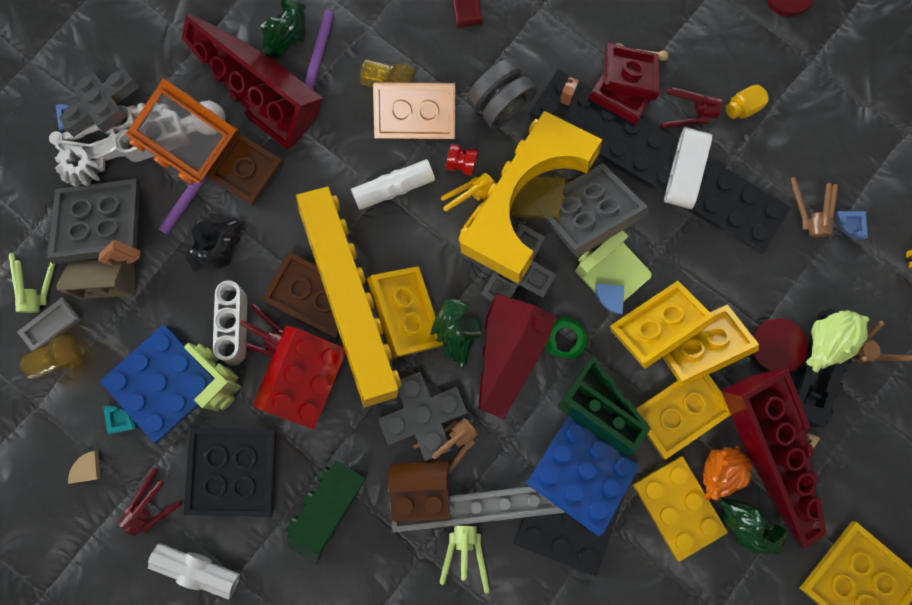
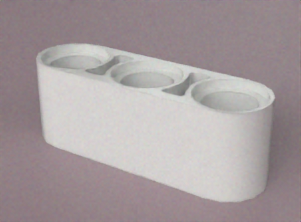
(688, 168)
(223, 312)

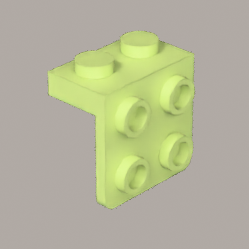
(613, 265)
(222, 389)

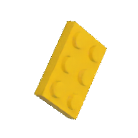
(404, 311)
(662, 324)
(712, 348)
(683, 414)
(679, 508)

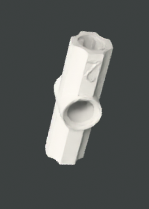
(193, 571)

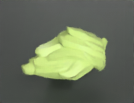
(837, 338)

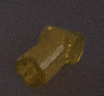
(379, 72)
(59, 354)

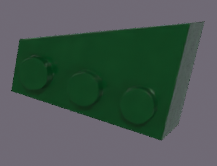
(603, 409)

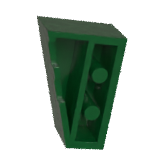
(323, 511)

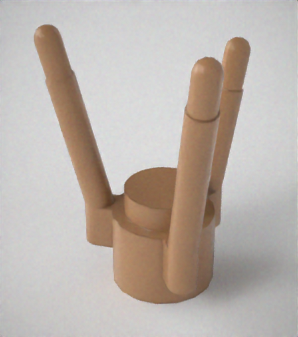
(822, 222)
(871, 351)
(461, 434)

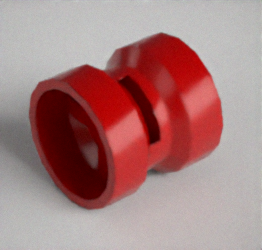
(461, 159)

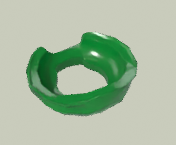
(582, 338)

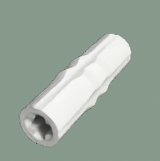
(393, 184)

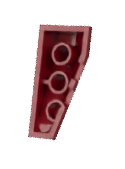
(513, 345)

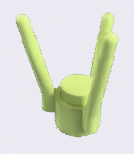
(27, 299)
(465, 538)

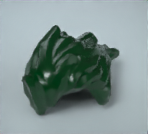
(284, 29)
(455, 330)
(752, 527)

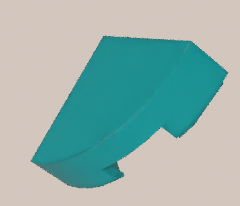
(118, 420)

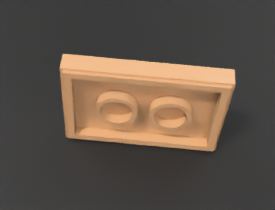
(414, 110)

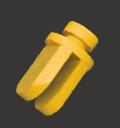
(747, 102)

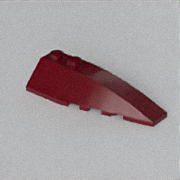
(266, 89)
(776, 440)

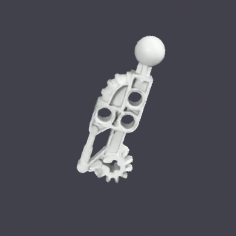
(82, 161)

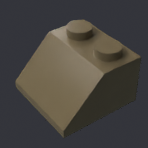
(97, 280)

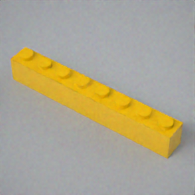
(347, 298)

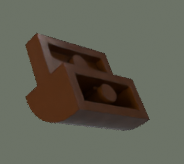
(420, 490)

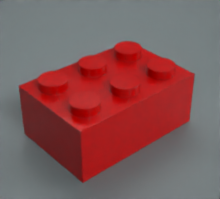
(299, 377)

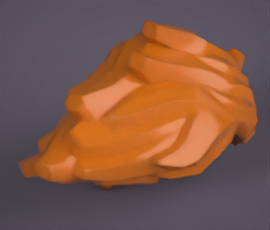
(726, 472)

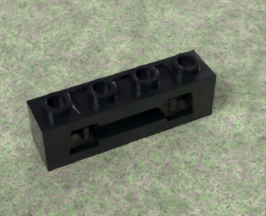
(819, 403)

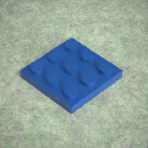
(158, 383)
(583, 476)

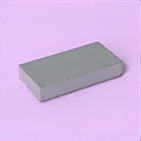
(49, 324)

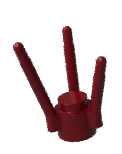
(705, 106)
(271, 339)
(137, 515)

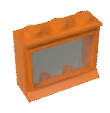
(180, 132)

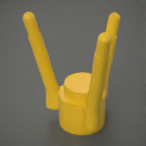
(477, 188)

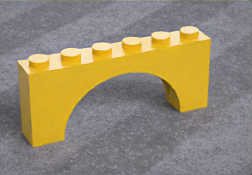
(548, 147)

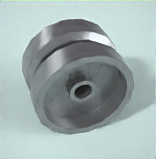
(501, 93)

